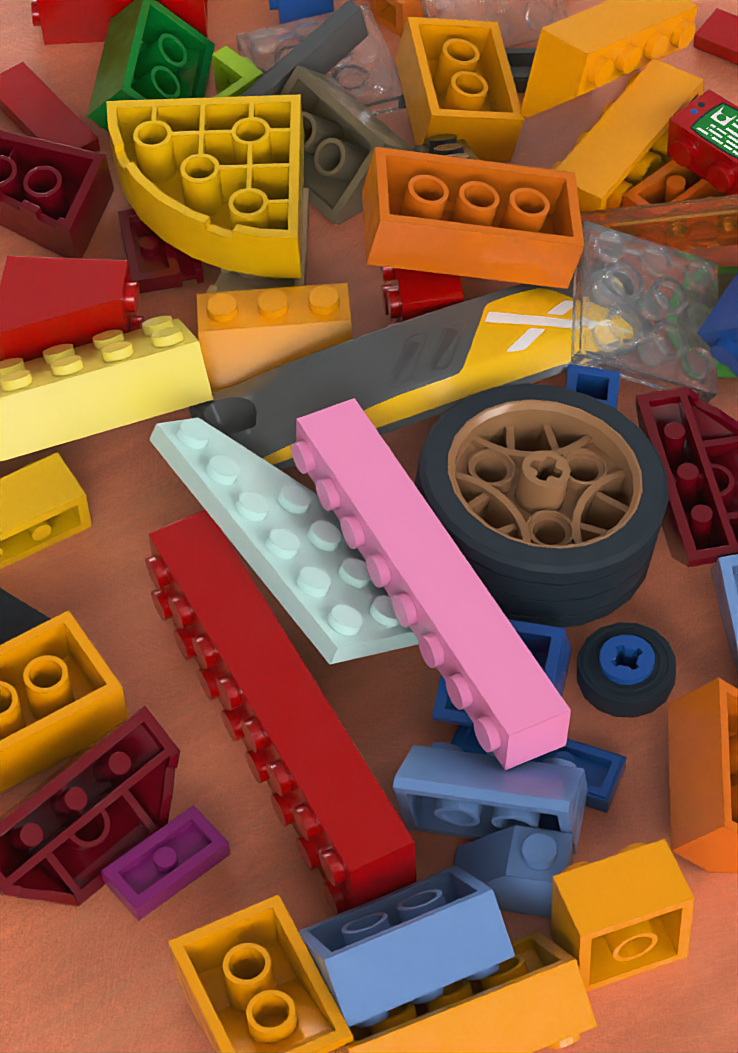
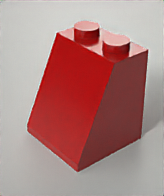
(63, 303)

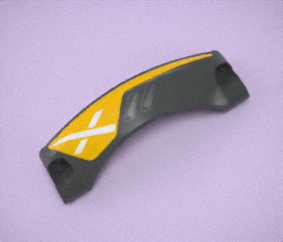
(403, 369)

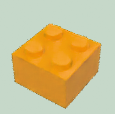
(622, 913)

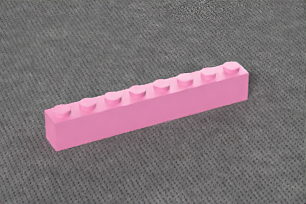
(431, 586)

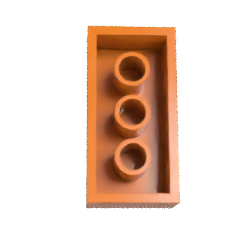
(471, 218)

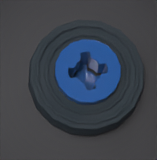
(617, 687)

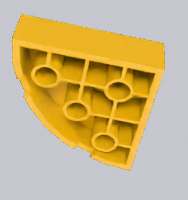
(217, 177)

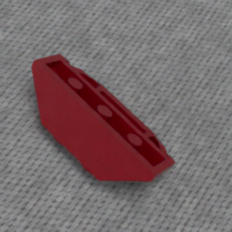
(702, 473)
(89, 814)

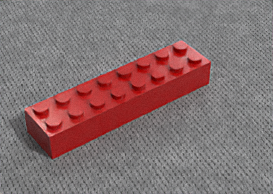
(279, 714)

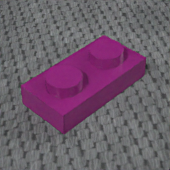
(166, 862)

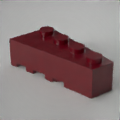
(52, 192)

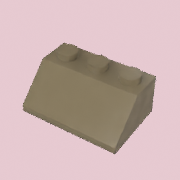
(337, 142)

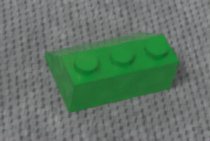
(148, 58)

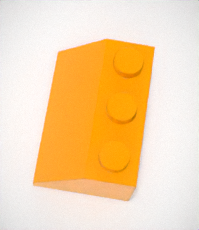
(268, 327)

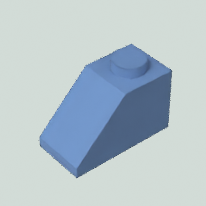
(518, 866)

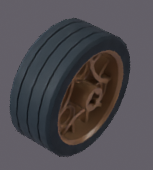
(546, 499)

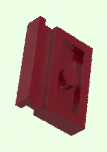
(153, 261)

